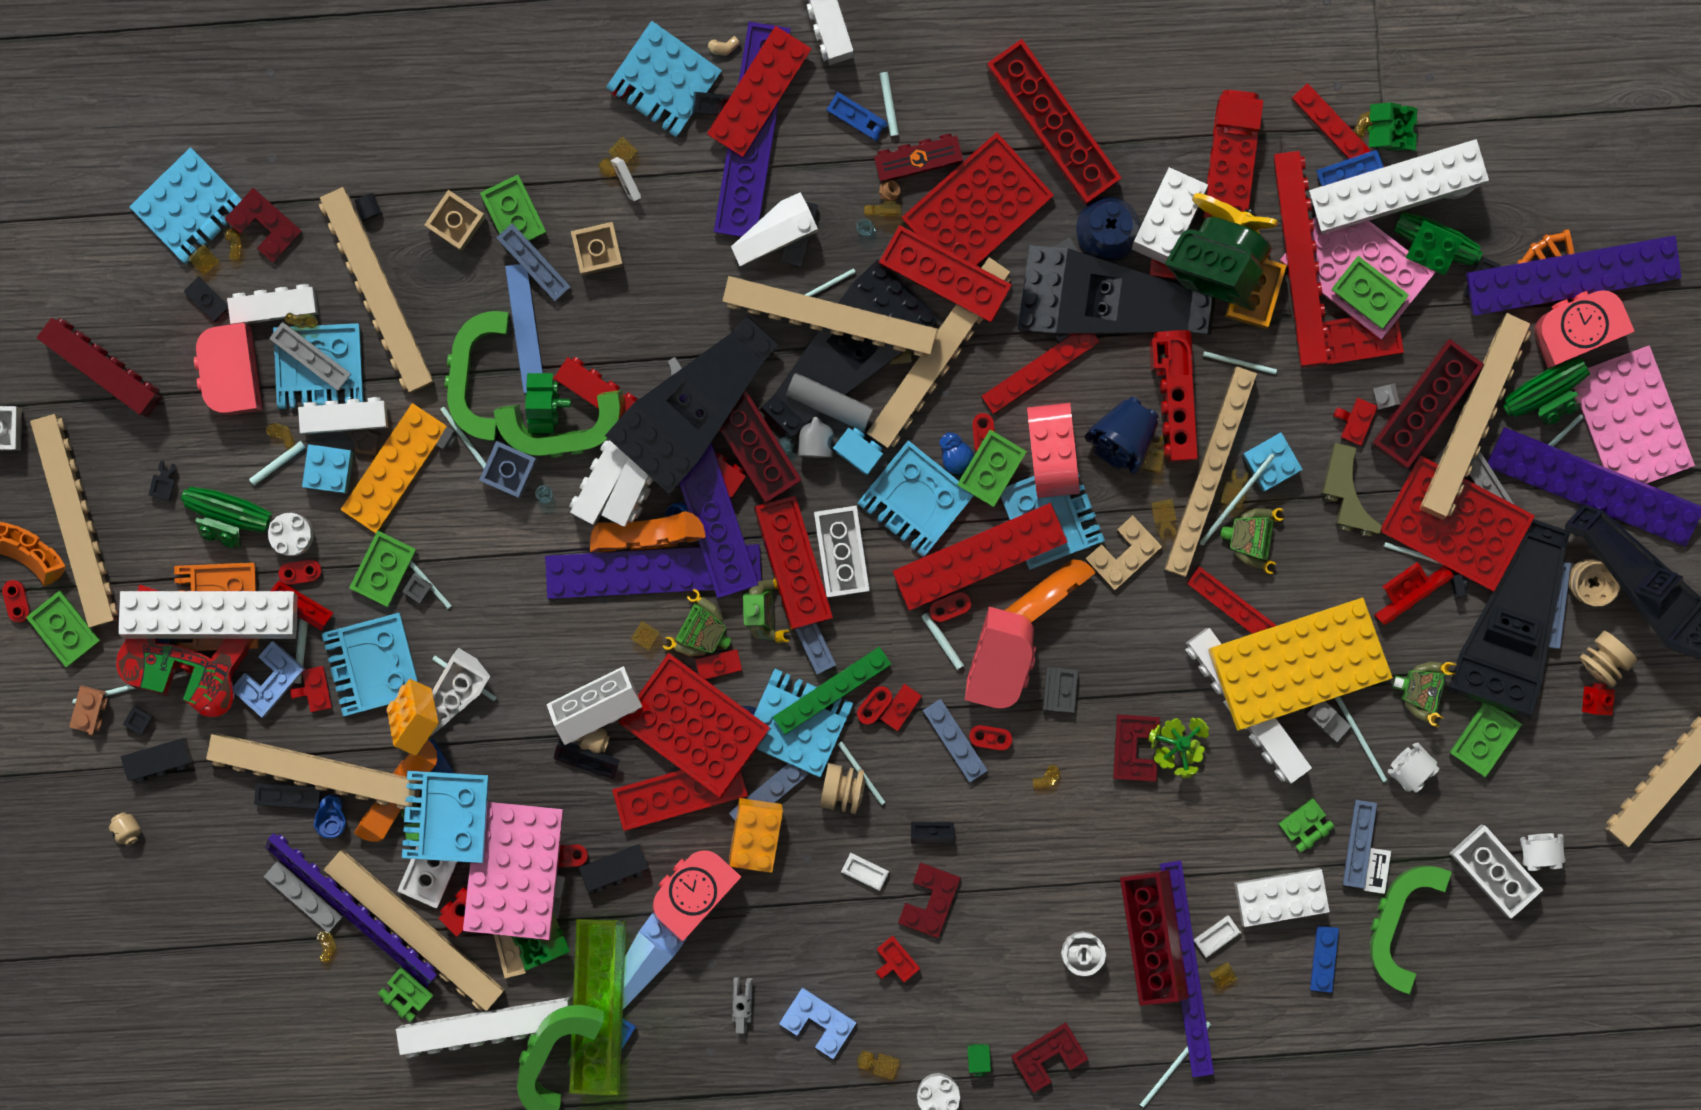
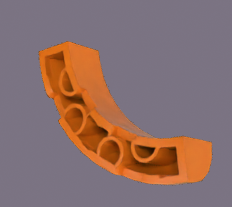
(647, 534)
(31, 552)
(1052, 590)
(380, 817)

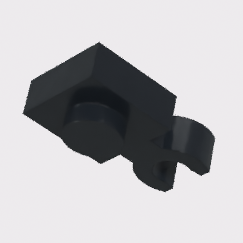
(162, 485)

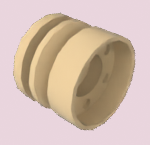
(1601, 592)
(1608, 658)
(842, 788)

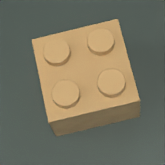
(455, 220)
(597, 248)

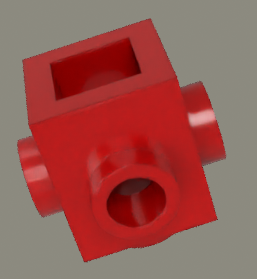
(1598, 699)

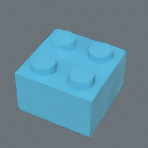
(858, 451)
(1280, 467)
(328, 469)

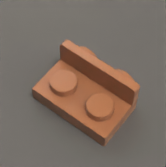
(88, 710)

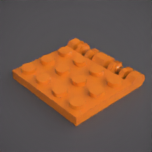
(217, 578)

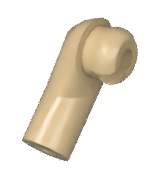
(723, 49)

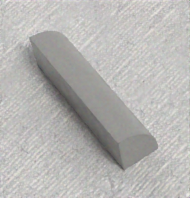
(829, 402)

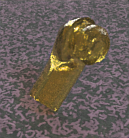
(1362, 123)
(236, 245)
(301, 321)
(281, 431)
(1048, 779)
(328, 944)

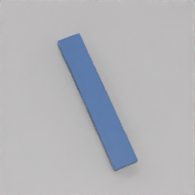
(524, 321)

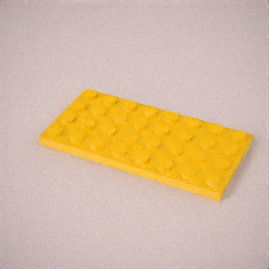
(1300, 663)

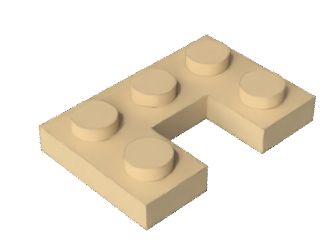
(1118, 570)

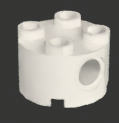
(290, 534)
(1413, 768)
(1543, 851)
(1083, 953)
(938, 1093)

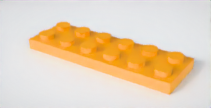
(394, 468)

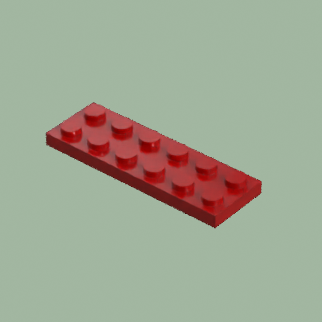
(759, 91)
(945, 274)
(793, 562)
(668, 797)

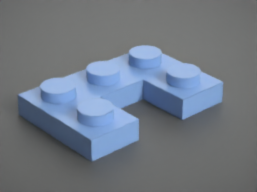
(285, 673)
(810, 1006)

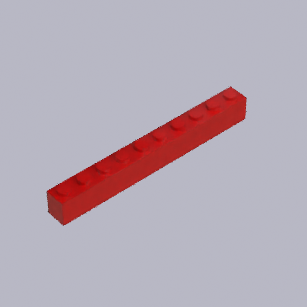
(1300, 259)
(589, 385)

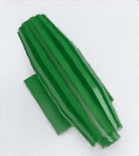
(1435, 243)
(1549, 392)
(224, 515)

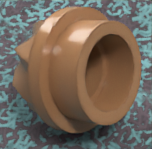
(889, 190)

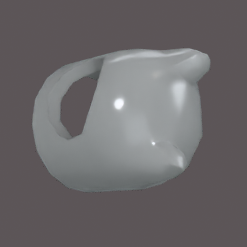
(815, 440)

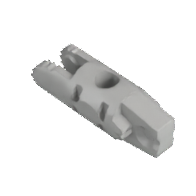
(740, 1015)

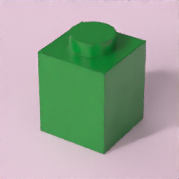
(978, 1059)

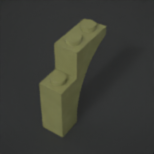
(1339, 484)

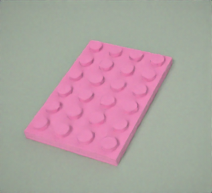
(1341, 247)
(1633, 418)
(519, 873)

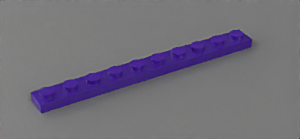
(1192, 1007)

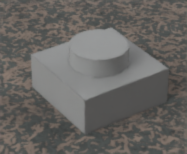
(1386, 396)

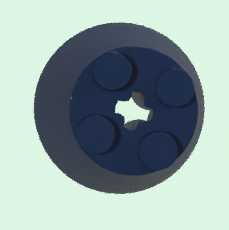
(1104, 242)
(1124, 435)

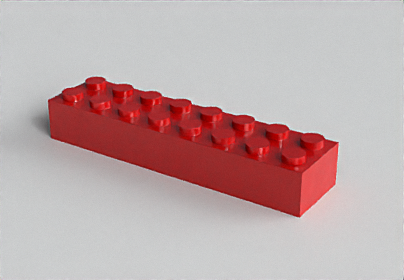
(1053, 122)
(980, 556)

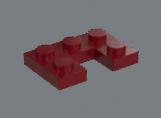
(258, 207)
(1125, 762)
(943, 889)
(1031, 1056)

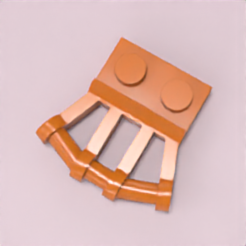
(1548, 241)

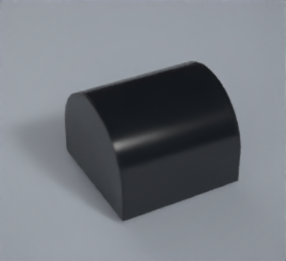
(367, 207)

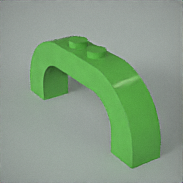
(459, 363)
(516, 433)
(1390, 912)
(563, 1021)

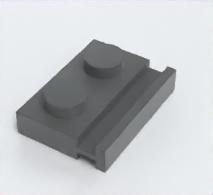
(1060, 689)

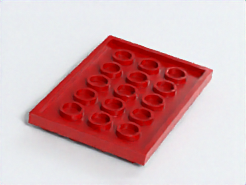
(979, 202)
(1472, 541)
(695, 725)

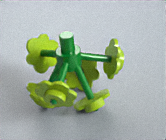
(1190, 751)

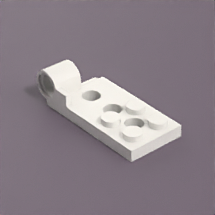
(431, 893)

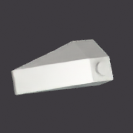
(778, 228)
(458, 686)

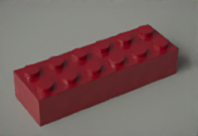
(104, 370)
(1427, 404)
(759, 450)
(1154, 937)

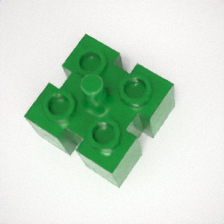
(1392, 127)
(542, 403)
(541, 950)

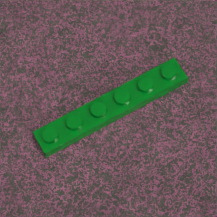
(831, 691)

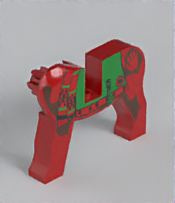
(153, 665)

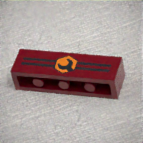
(919, 158)

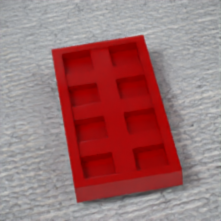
(1354, 342)

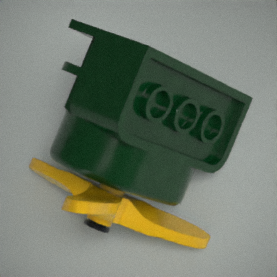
(1224, 254)

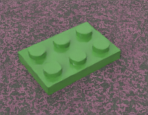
(510, 204)
(1370, 292)
(991, 468)
(383, 568)
(63, 629)
(1485, 738)

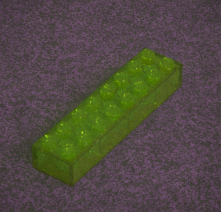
(599, 985)

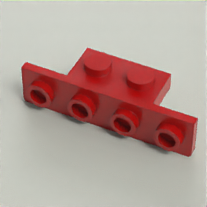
(1409, 589)

